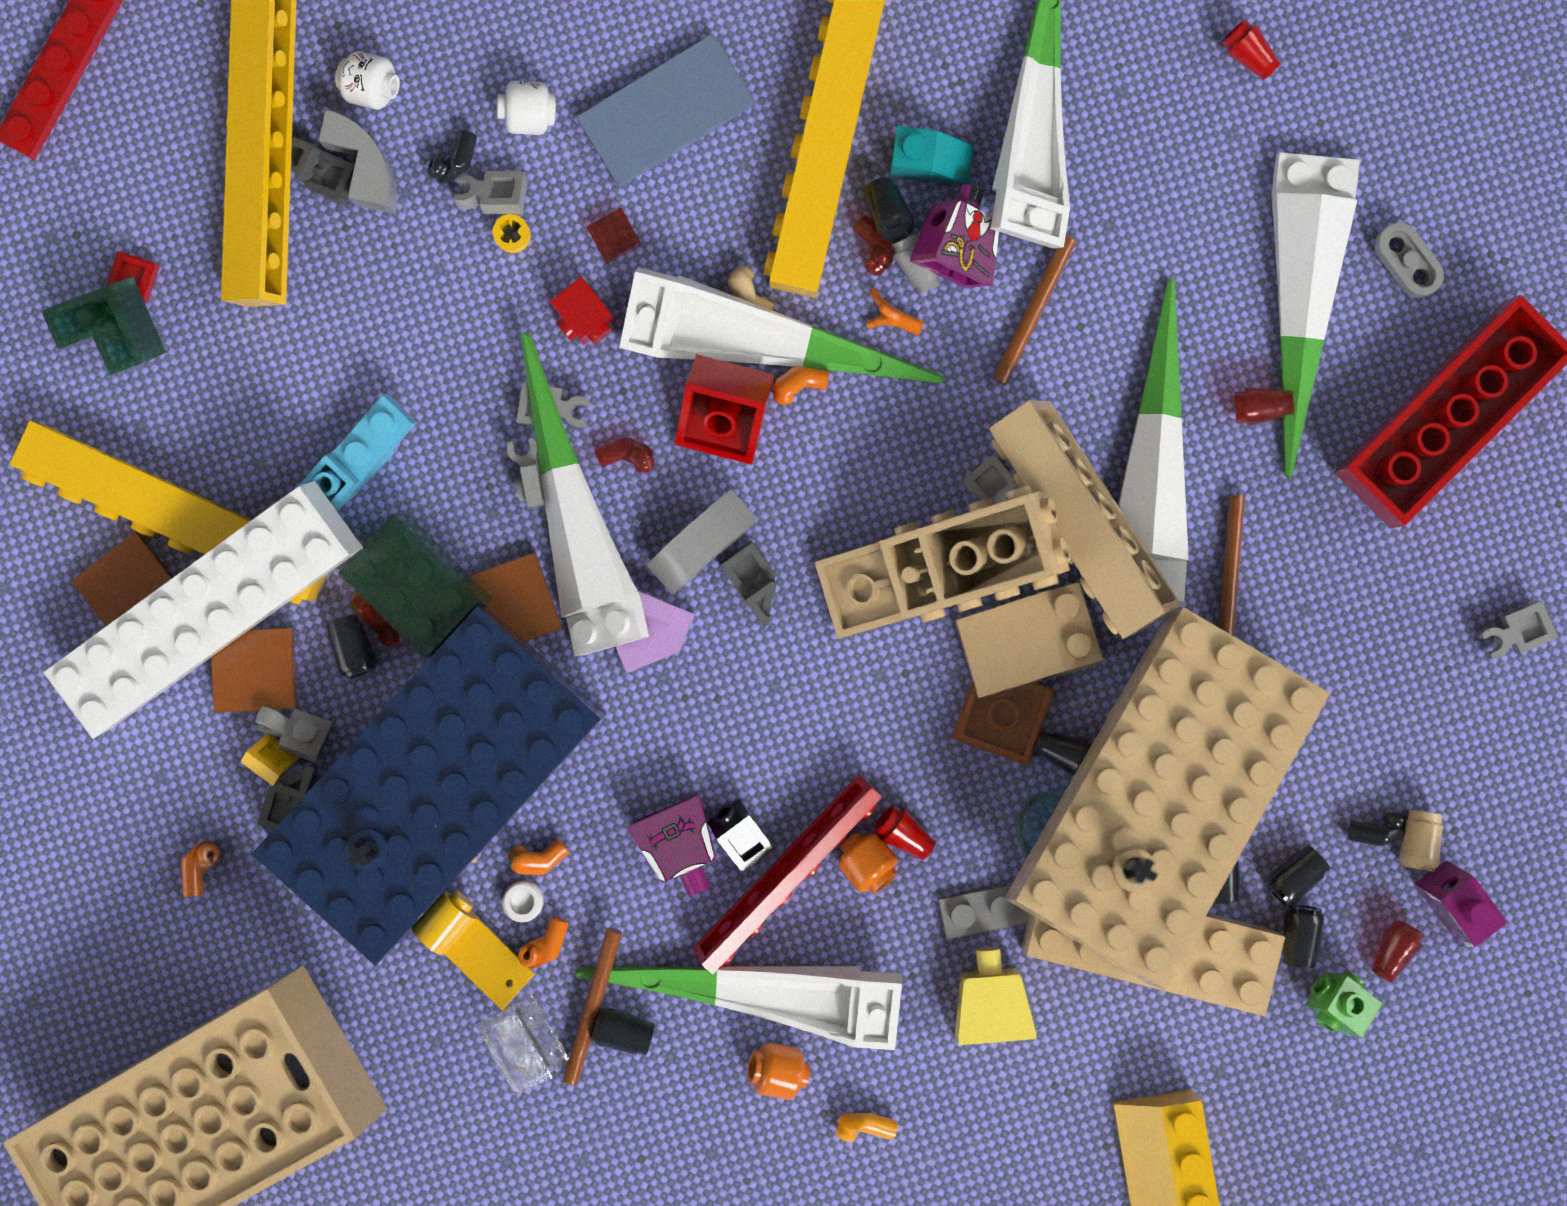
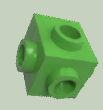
(1343, 1003)

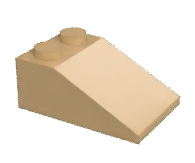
(1029, 640)

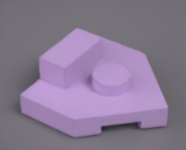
(666, 630)

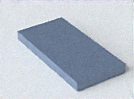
(666, 110)

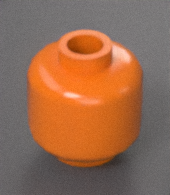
(868, 863)
(778, 1071)

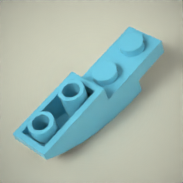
(362, 452)

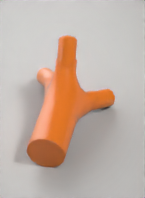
(893, 317)

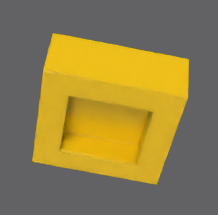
(269, 761)

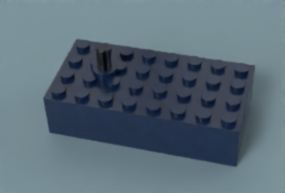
(428, 784)

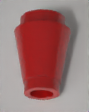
(1250, 48)
(904, 832)

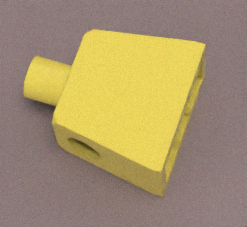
(992, 1003)

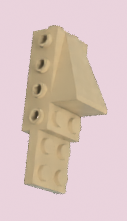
(946, 563)

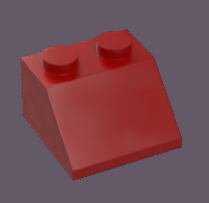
(723, 409)

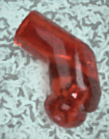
(879, 249)
(629, 450)
(386, 633)

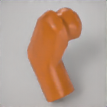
(537, 863)

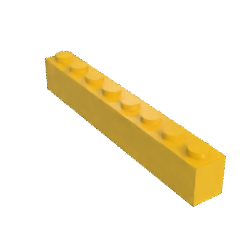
(824, 146)
(258, 152)
(128, 492)

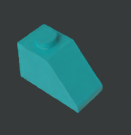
(930, 157)

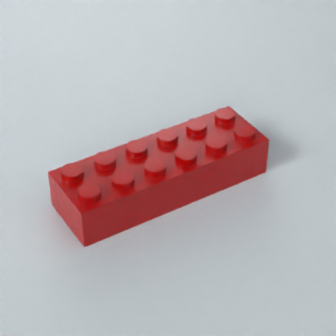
(1455, 412)

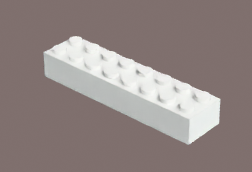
(203, 609)

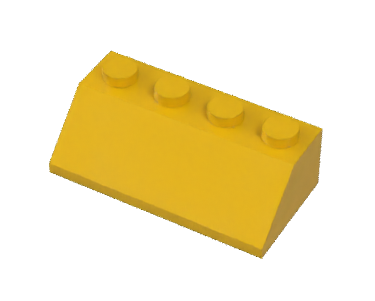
(1166, 1150)

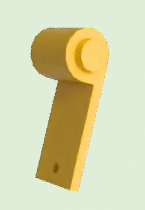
(473, 947)

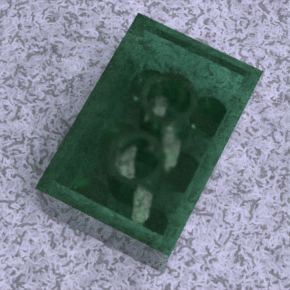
(414, 584)

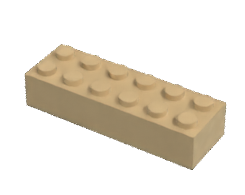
(1097, 532)
(1224, 964)

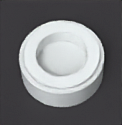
(523, 901)

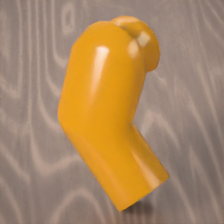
(867, 1123)

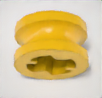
(499, 235)

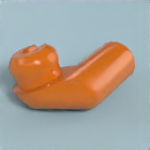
(796, 379)
(194, 864)
(546, 947)

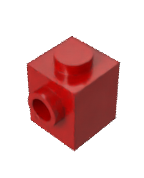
(582, 313)

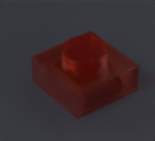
(614, 235)

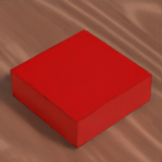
(141, 270)

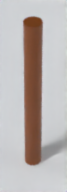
(1033, 311)
(1231, 563)
(592, 1006)

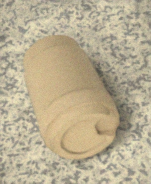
(1422, 841)

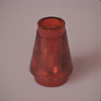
(1262, 405)
(1396, 949)

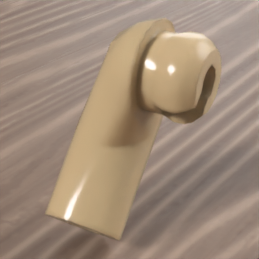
(741, 286)

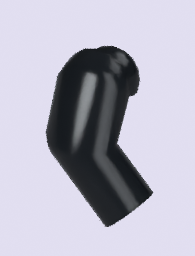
(1378, 834)

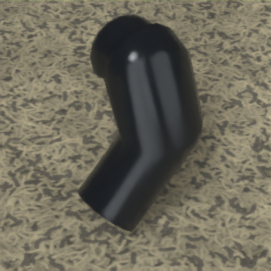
(457, 163)

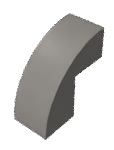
(373, 179)
(701, 541)

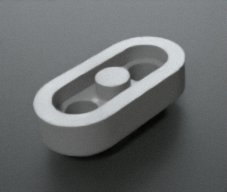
(1412, 257)

